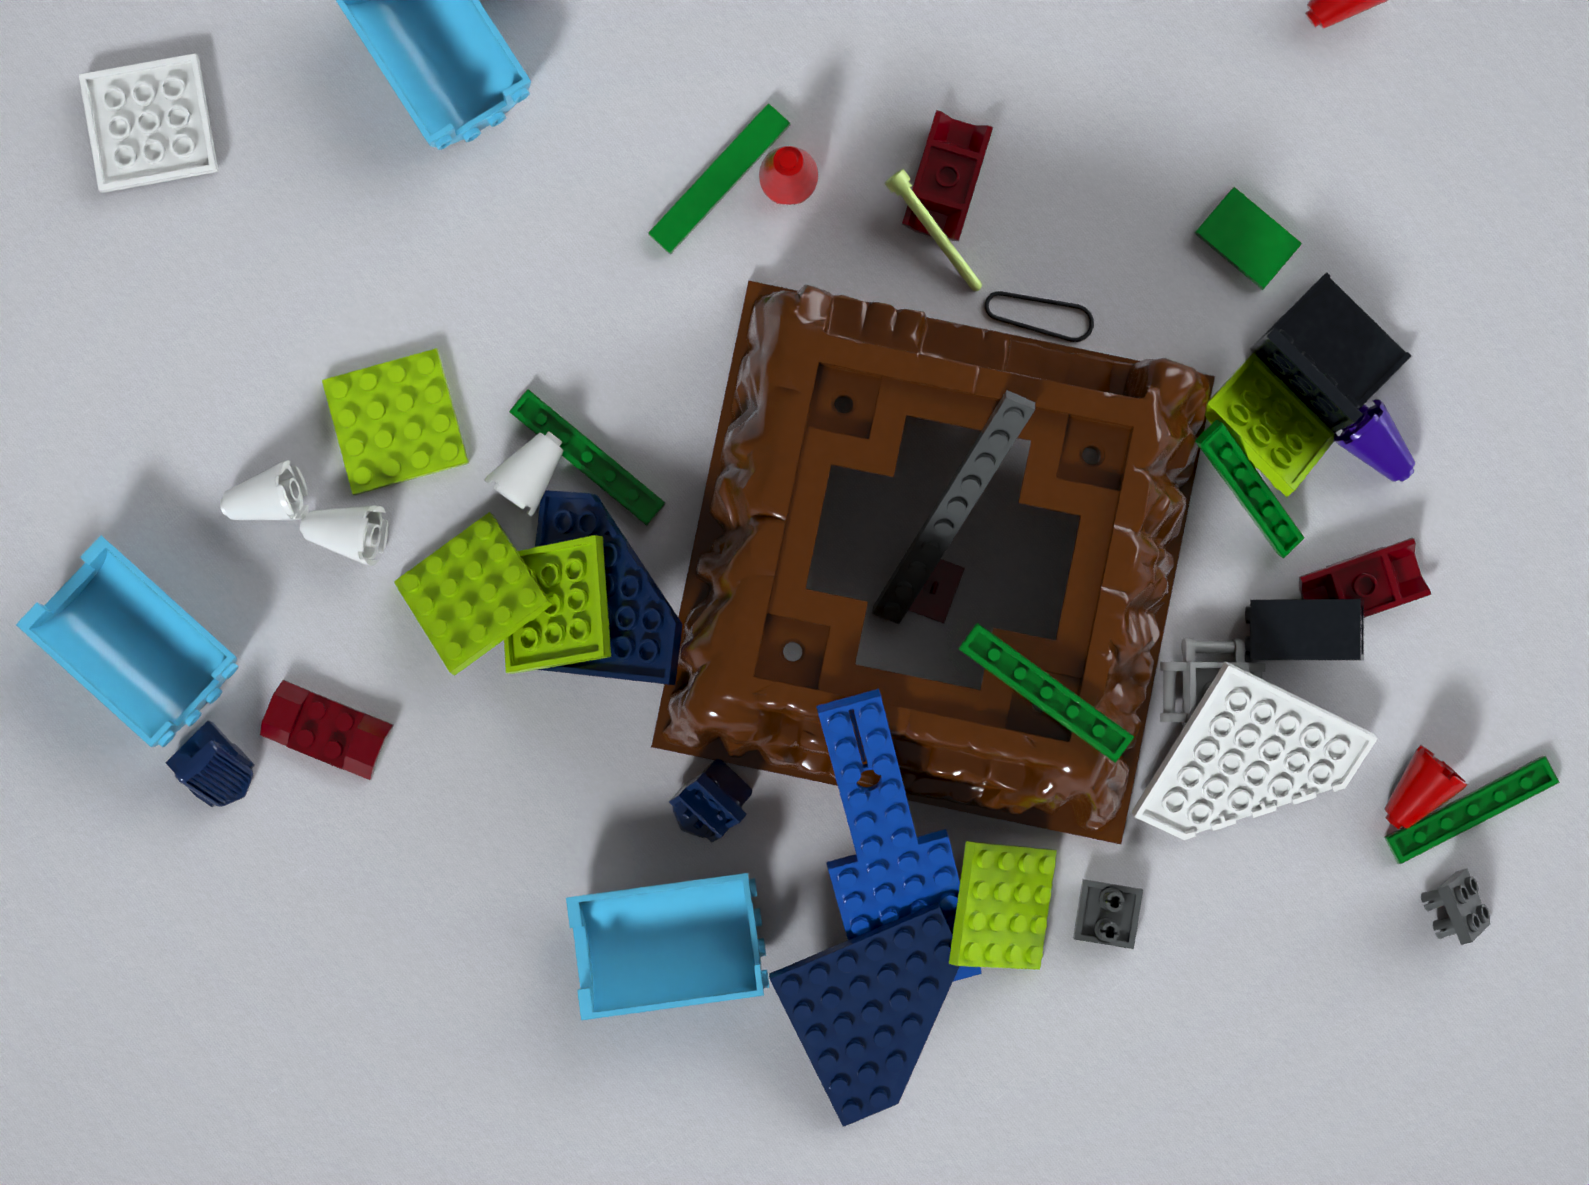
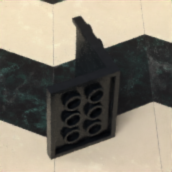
(1330, 353)

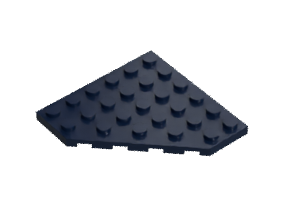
(641, 621)
(870, 1008)

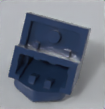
(212, 767)
(711, 802)

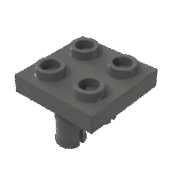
(1465, 910)
(1108, 914)

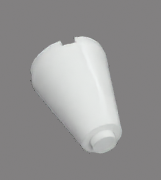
(528, 471)
(268, 495)
(348, 531)

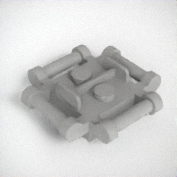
(1199, 675)

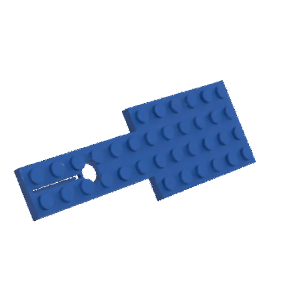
(891, 866)

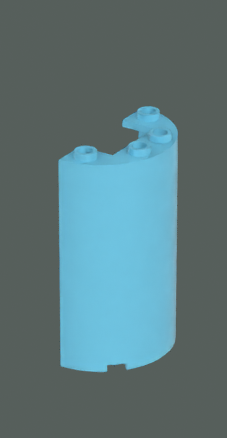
(442, 63)
(131, 645)
(667, 946)

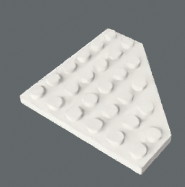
(1247, 755)

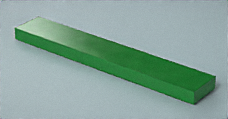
(719, 179)
(589, 458)
(1249, 488)
(1046, 692)
(1472, 809)

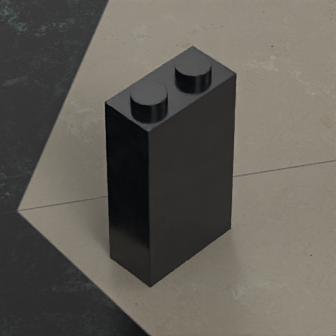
(1305, 629)

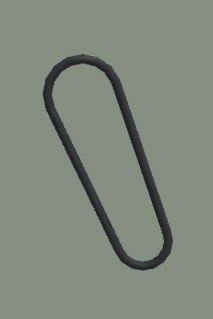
(1042, 300)

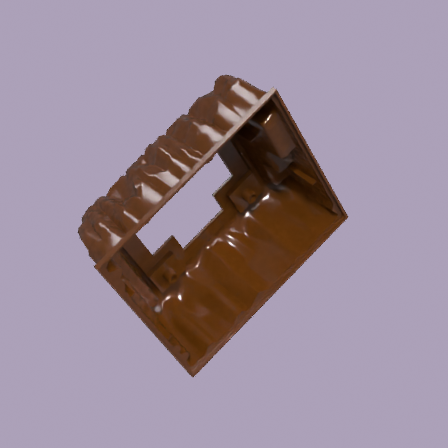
(761, 522)

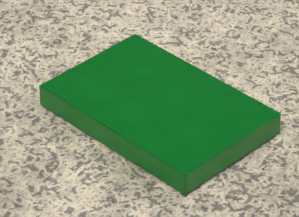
(1248, 238)

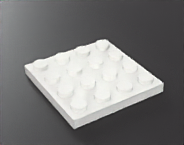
(148, 123)

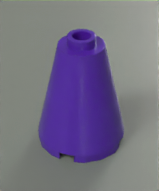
(1378, 443)

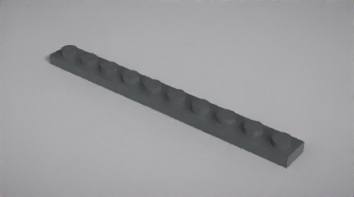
(954, 506)

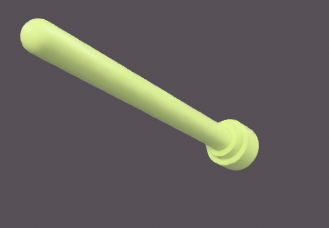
(901, 186)

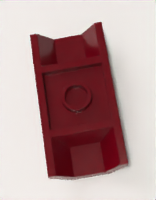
(948, 174)
(1379, 577)
(325, 729)

